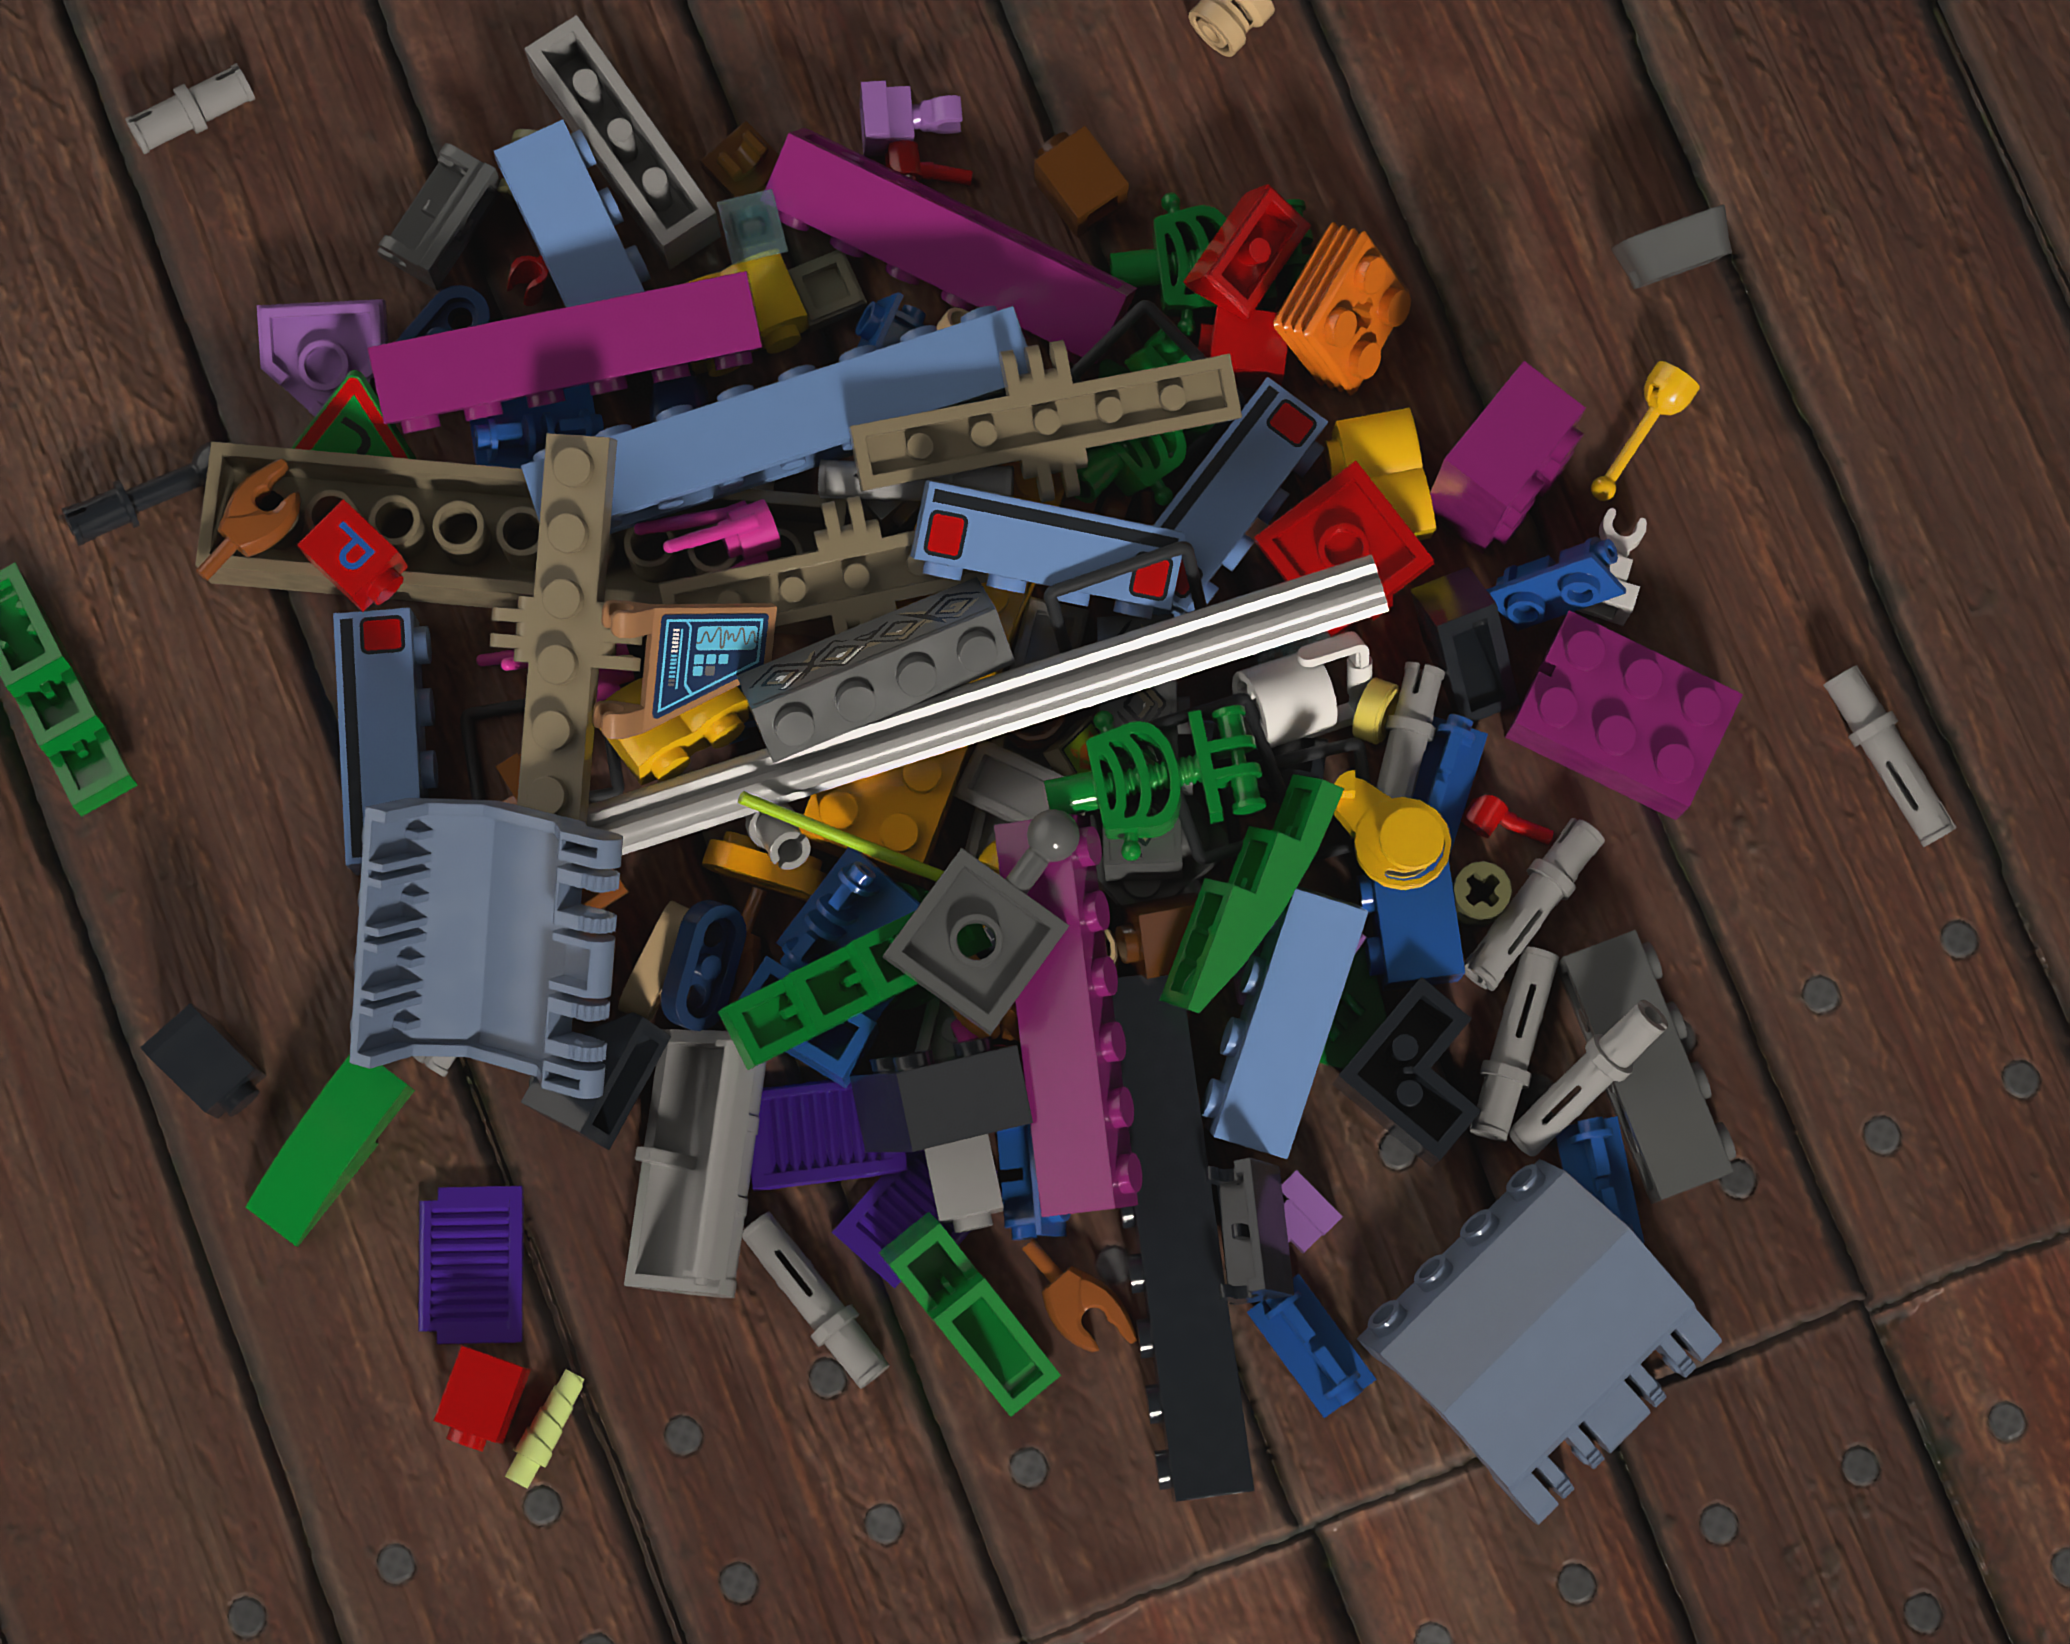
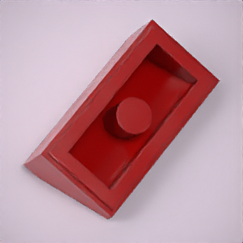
(1248, 252)

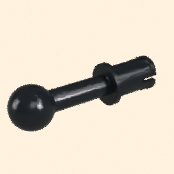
(119, 506)

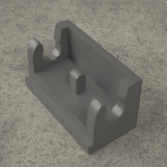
(442, 217)

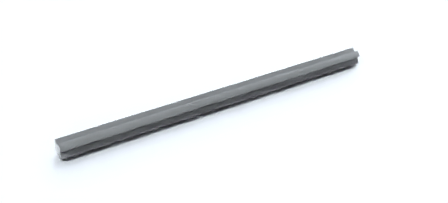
(1001, 703)

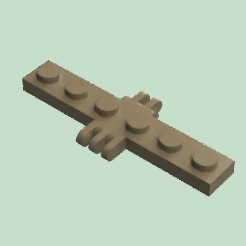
(1044, 421)
(849, 576)
(562, 625)

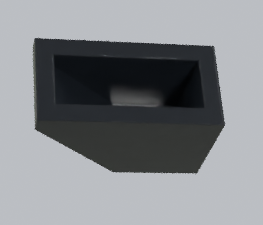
(1467, 642)
(630, 1058)
(205, 1062)

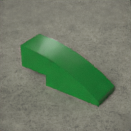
(327, 1148)
(969, 1313)

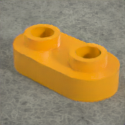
(742, 860)

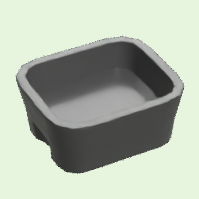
(1674, 247)

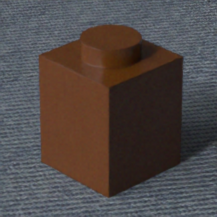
(1079, 180)
(1153, 933)

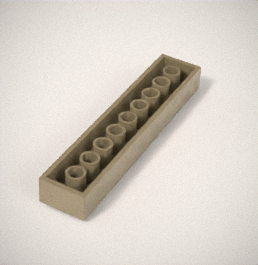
(466, 529)

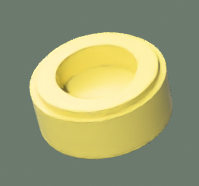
(1374, 706)

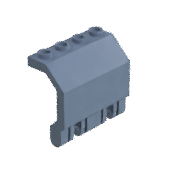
(483, 939)
(1536, 1332)

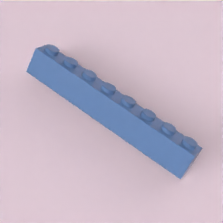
(799, 420)

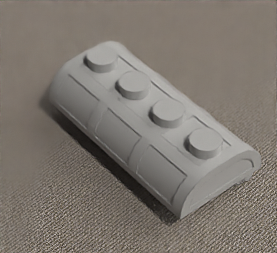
(695, 1167)

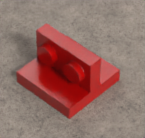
(1341, 524)

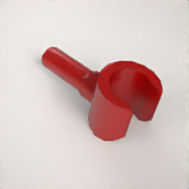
(905, 159)
(530, 271)
(1488, 811)

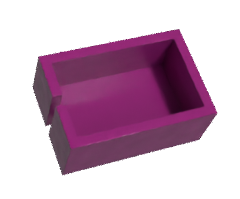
(1507, 459)
(1624, 715)

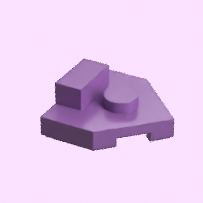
(318, 343)

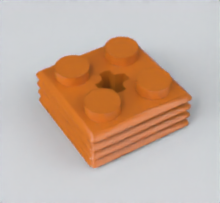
(1343, 309)

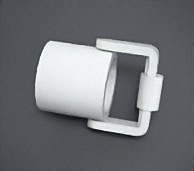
(1297, 693)

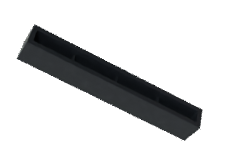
(1179, 1257)

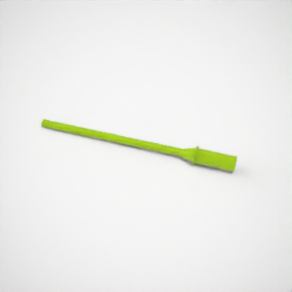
(839, 836)

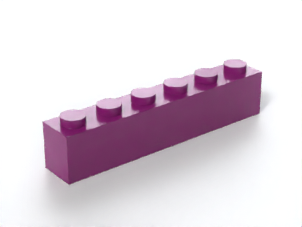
(944, 243)
(566, 349)
(1073, 1040)

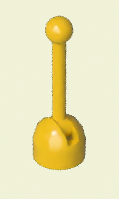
(1666, 393)

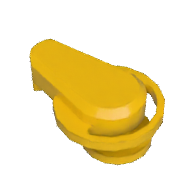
(1392, 833)

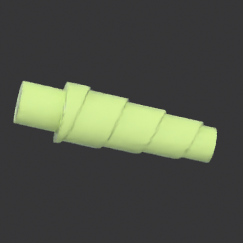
(545, 1430)

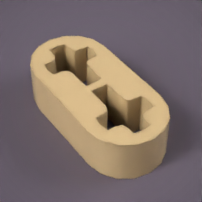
(646, 981)

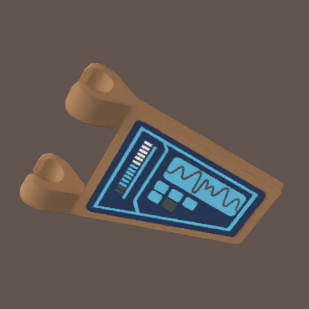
(688, 657)

